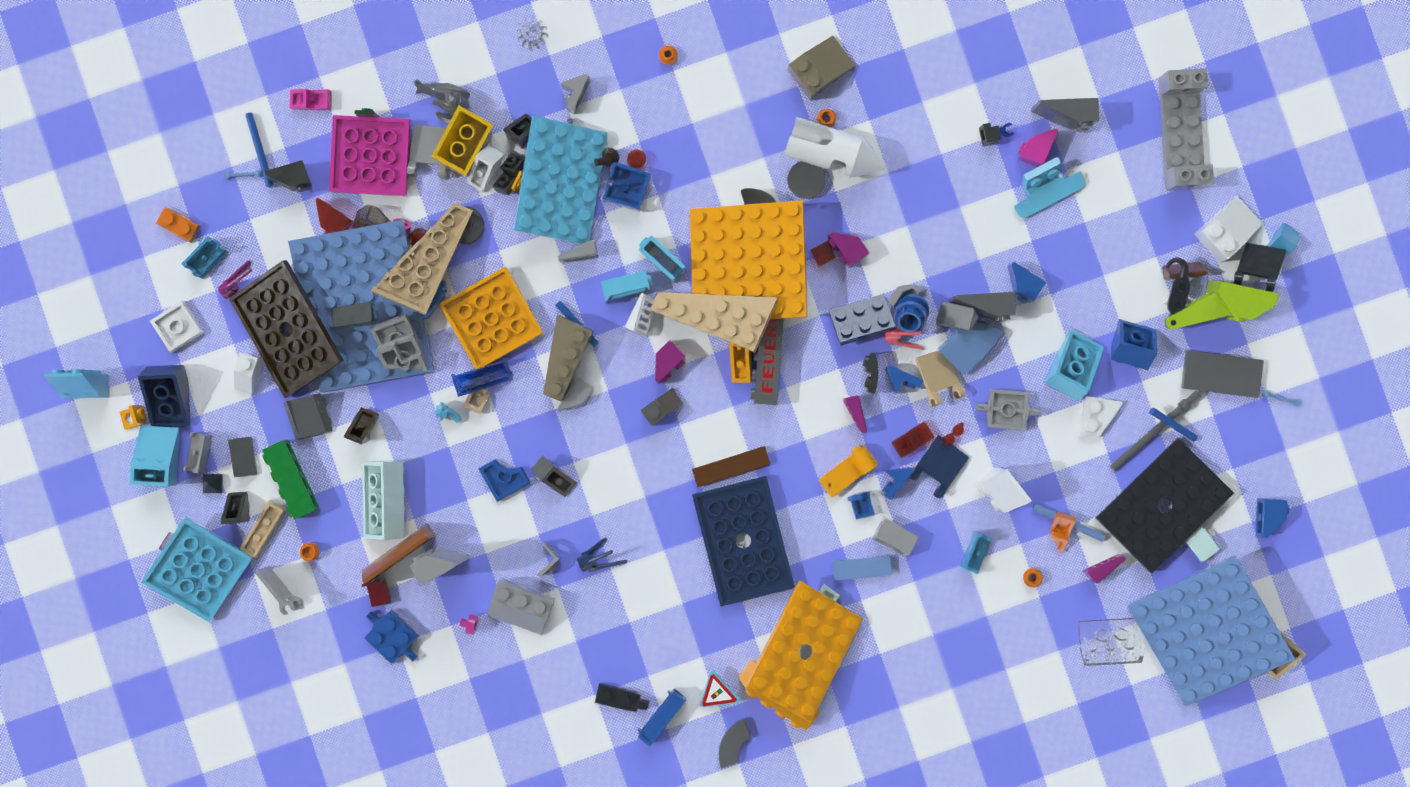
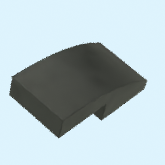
(510, 169)
(871, 366)

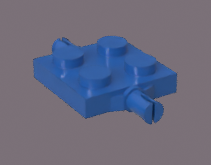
(391, 636)

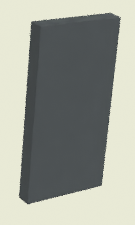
(1222, 374)

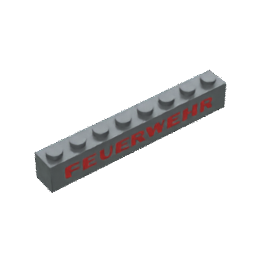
(768, 364)

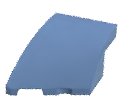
(968, 348)

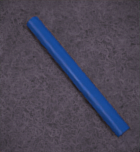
(258, 147)

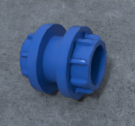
(911, 313)

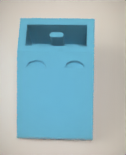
(79, 383)
(155, 457)

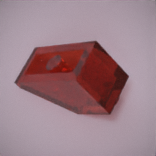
(330, 218)

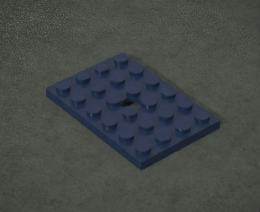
(751, 570)

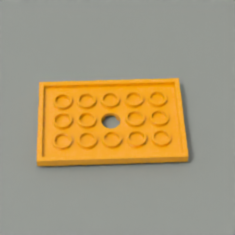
(781, 671)

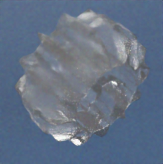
(531, 40)

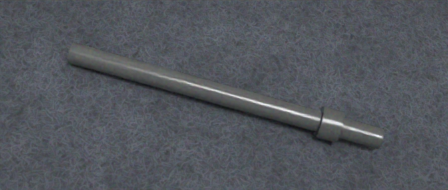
(1183, 406)

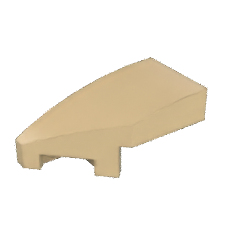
(477, 401)

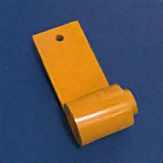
(848, 470)

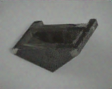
(369, 216)

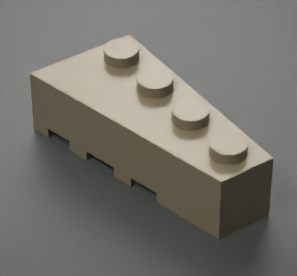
(566, 354)

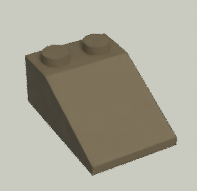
(820, 67)

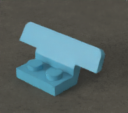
(1046, 186)

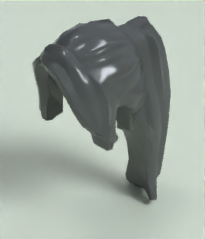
(448, 97)

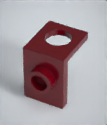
(378, 592)

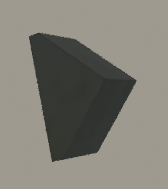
(519, 130)
(236, 508)

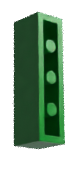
(290, 479)

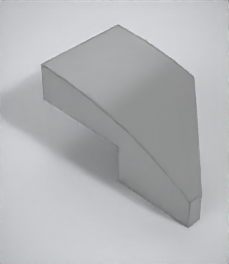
(905, 290)
(576, 395)

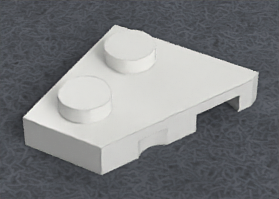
(1097, 415)

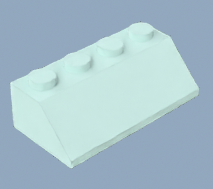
(383, 500)

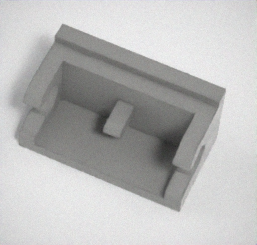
(198, 452)
(895, 537)

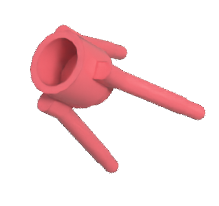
(895, 335)

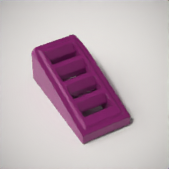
(855, 409)
(1102, 569)

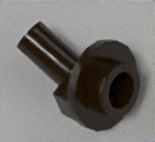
(608, 157)

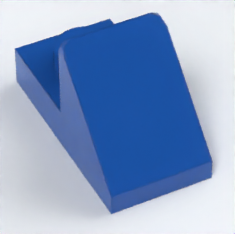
(897, 376)
(900, 476)

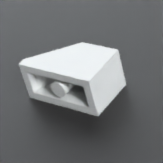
(484, 167)
(247, 372)

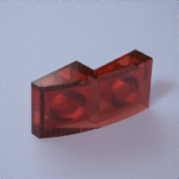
(912, 439)

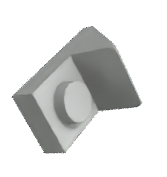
(577, 87)

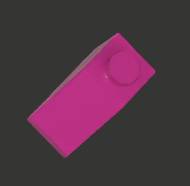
(1036, 149)

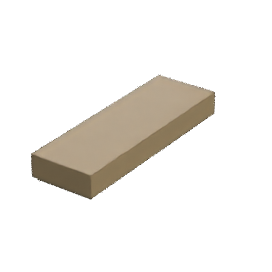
(262, 529)

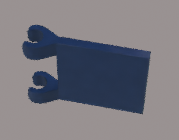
(940, 463)

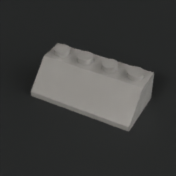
(435, 563)

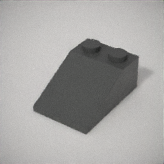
(1069, 113)
(989, 305)

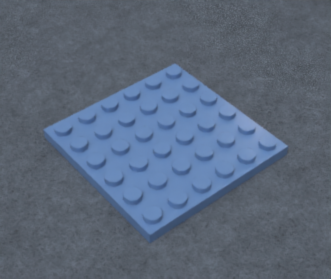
(1210, 631)

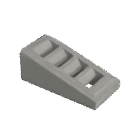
(584, 251)

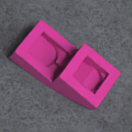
(310, 99)

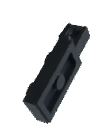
(620, 698)

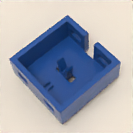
(622, 177)

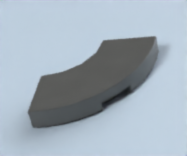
(731, 743)

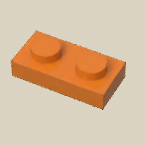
(178, 224)

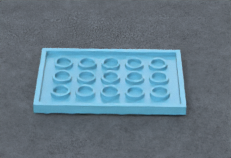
(559, 181)

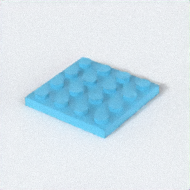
(197, 569)

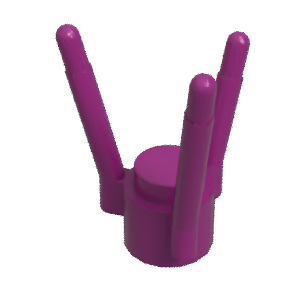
(229, 286)

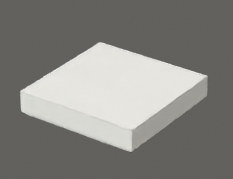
(177, 326)

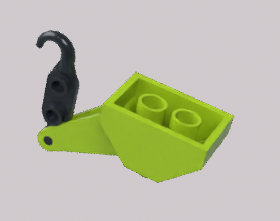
(1221, 301)

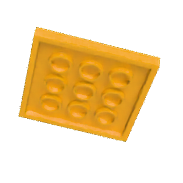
(491, 318)

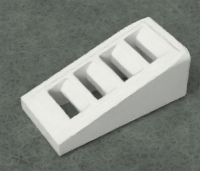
(634, 323)

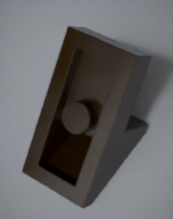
(361, 426)

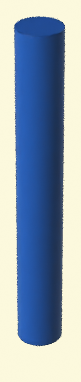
(569, 315)
(1173, 424)

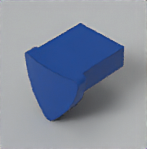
(861, 504)

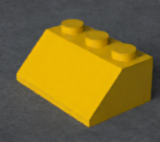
(462, 141)

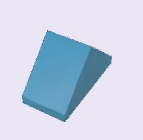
(1285, 238)

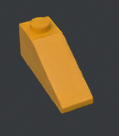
(740, 364)

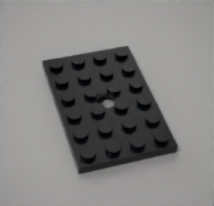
(1135, 515)

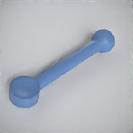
(227, 175)
(1296, 402)

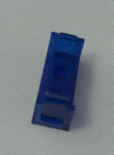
(482, 378)

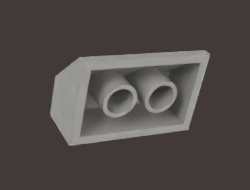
(520, 606)

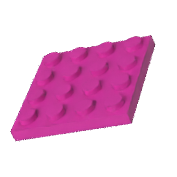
(369, 155)

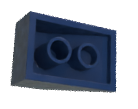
(166, 395)

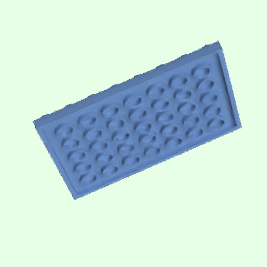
(341, 272)

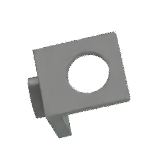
(551, 566)

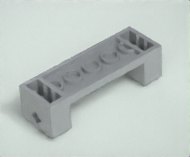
(1183, 129)

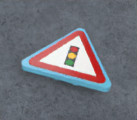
(718, 692)

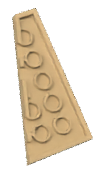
(421, 269)
(727, 317)

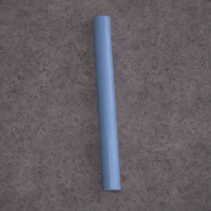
(1079, 527)

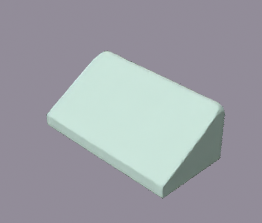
(1202, 544)

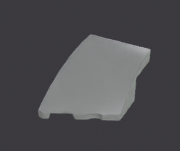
(398, 344)

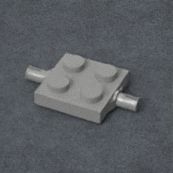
(1007, 409)

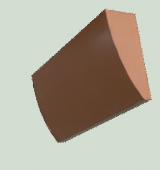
(397, 553)

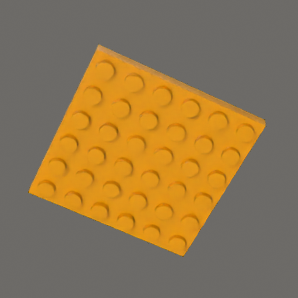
(752, 253)

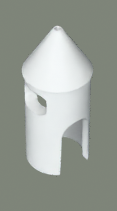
(832, 149)

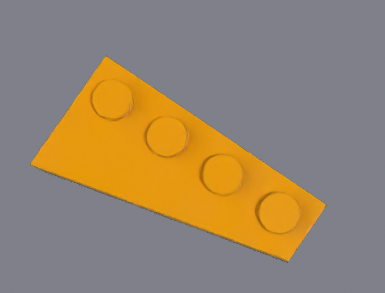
(796, 721)

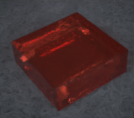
(822, 254)

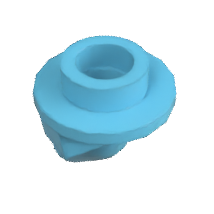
(443, 411)

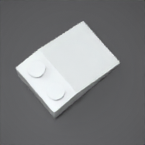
(1228, 229)
(1003, 490)

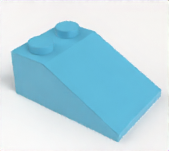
(1074, 365)

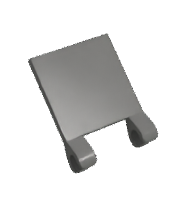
(422, 147)
(278, 589)

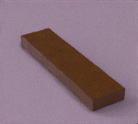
(731, 466)

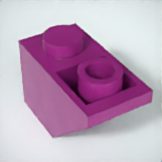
(849, 247)
(666, 360)

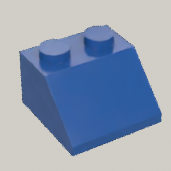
(1134, 345)

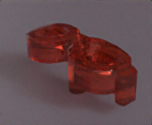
(956, 431)

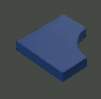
(503, 480)

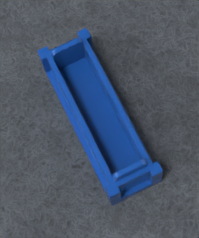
(661, 717)

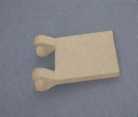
(938, 375)

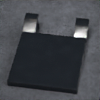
(1260, 262)

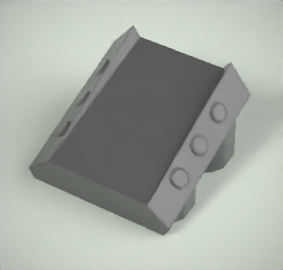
(308, 416)

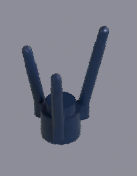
(588, 561)

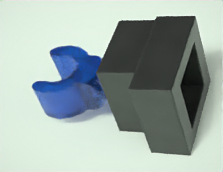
(992, 135)

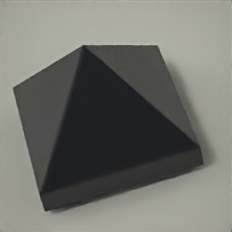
(212, 483)

